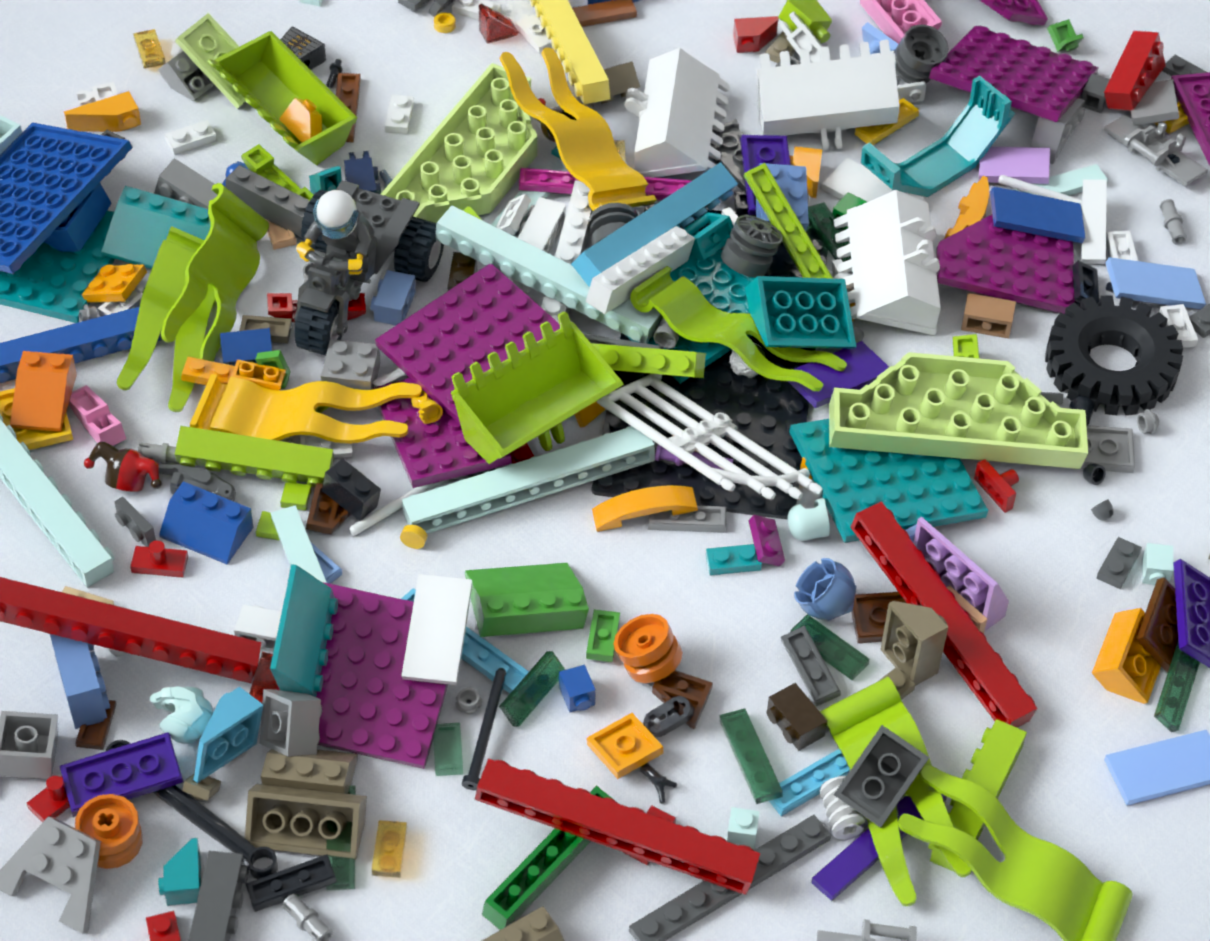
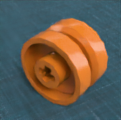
(648, 648)
(115, 824)

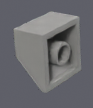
(290, 722)

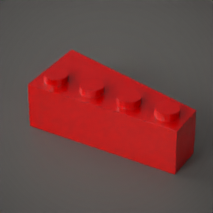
(1135, 70)

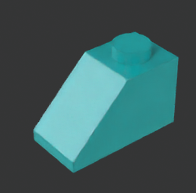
(325, 180)
(182, 875)

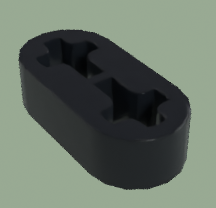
(666, 711)

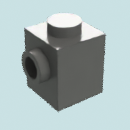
(1094, 93)

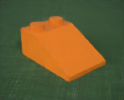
(42, 391)

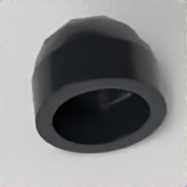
(1095, 470)

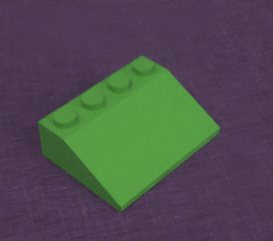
(527, 599)

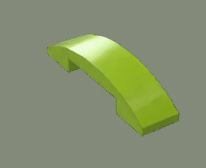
(262, 163)

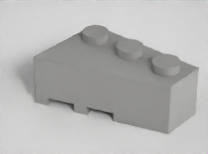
(1055, 134)
(184, 185)

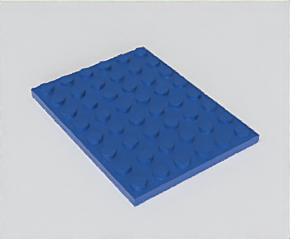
(44, 180)

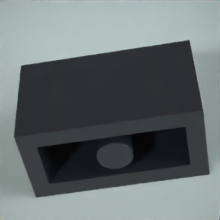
(351, 489)

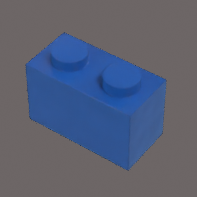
(244, 345)

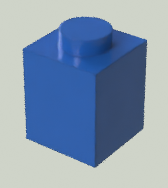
(577, 688)

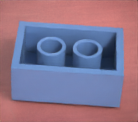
(793, 184)
(81, 681)

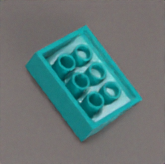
(143, 223)
(801, 312)
(303, 633)

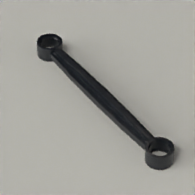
(213, 825)

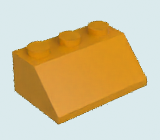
(1123, 662)

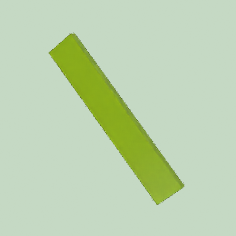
(785, 220)

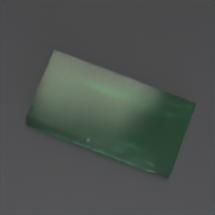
(448, 749)

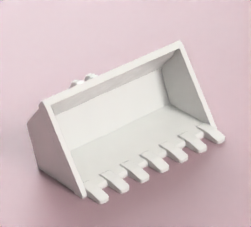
(827, 93)
(677, 116)

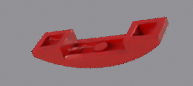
(282, 306)

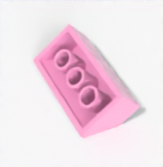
(897, 16)

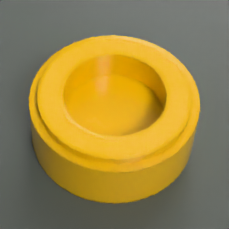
(444, 22)
(413, 536)

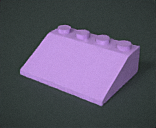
(961, 573)

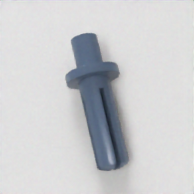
(385, 177)

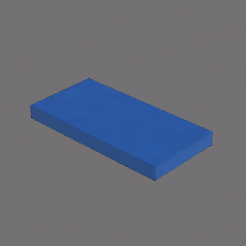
(1037, 214)

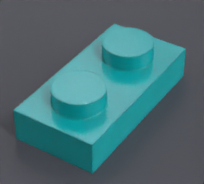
(732, 559)

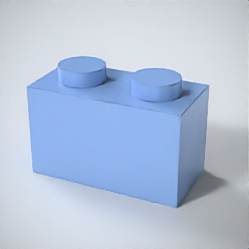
(393, 297)

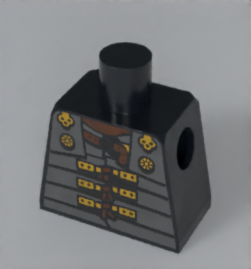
(305, 47)

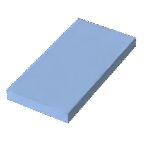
(1155, 283)
(1161, 767)

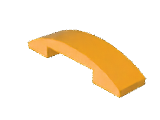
(643, 502)

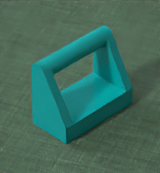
(712, 237)

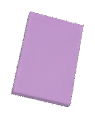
(1016, 162)

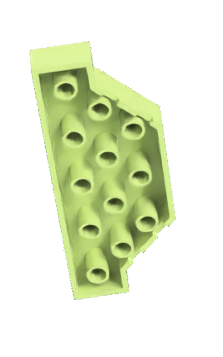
(471, 153)
(958, 412)

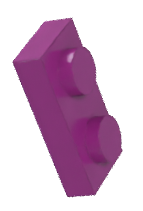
(766, 540)

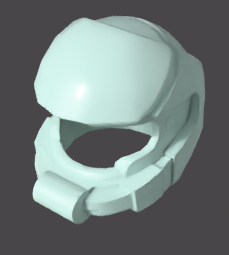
(189, 712)

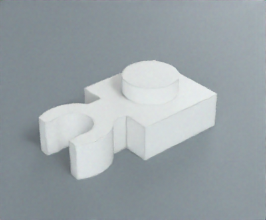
(98, 93)

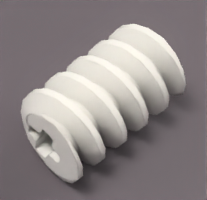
(842, 818)

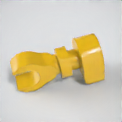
(429, 409)

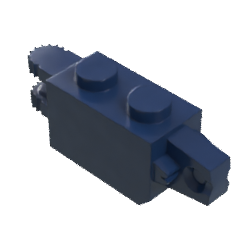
(362, 172)

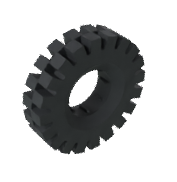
(1145, 337)

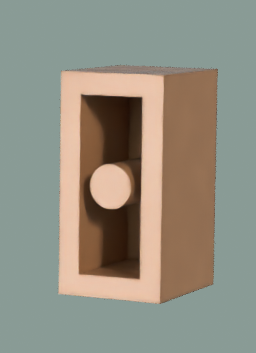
(988, 315)

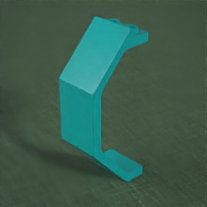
(952, 154)

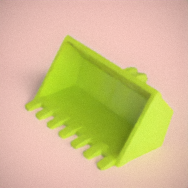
(271, 79)
(531, 390)

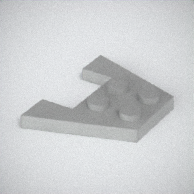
(62, 859)

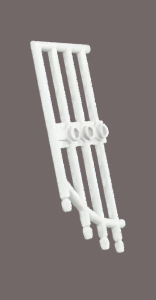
(700, 434)

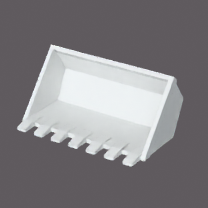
(891, 262)

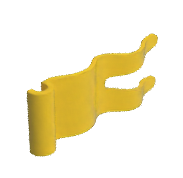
(583, 143)
(278, 414)

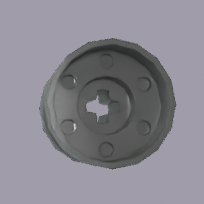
(919, 53)
(608, 219)
(751, 246)

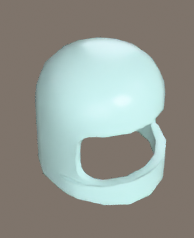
(809, 523)

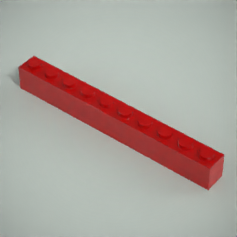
(128, 630)
(964, 643)
(617, 826)

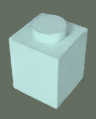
(1157, 563)
(743, 827)

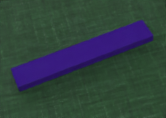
(856, 858)

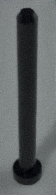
(472, 779)

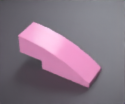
(96, 417)

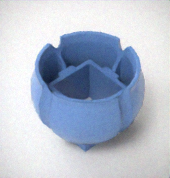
(826, 590)

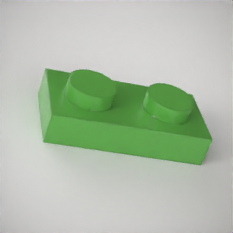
(602, 635)

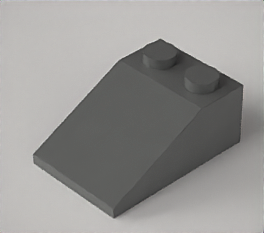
(881, 776)

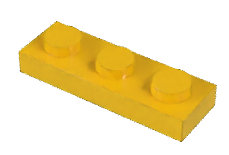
(876, 133)

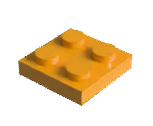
(114, 283)
(625, 745)

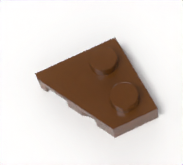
(325, 513)
(687, 686)

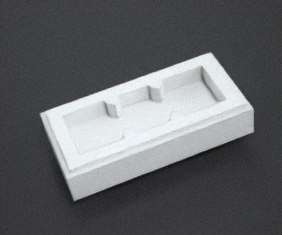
(534, 33)

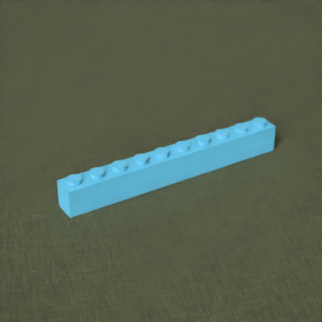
(672, 211)

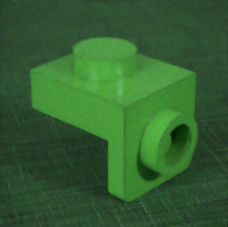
(1064, 36)
(274, 359)

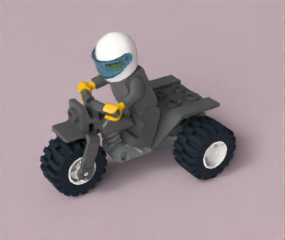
(358, 236)

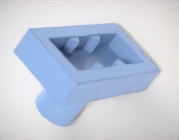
(874, 36)

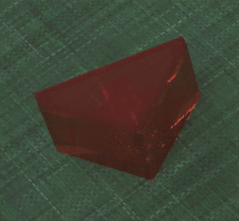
(495, 25)

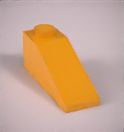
(111, 113)

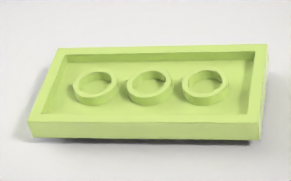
(210, 41)

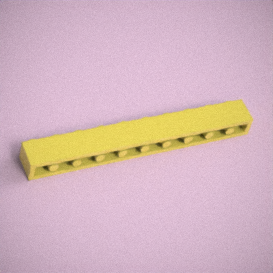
(573, 50)

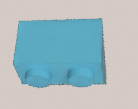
(229, 732)

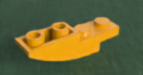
(972, 207)
(200, 370)

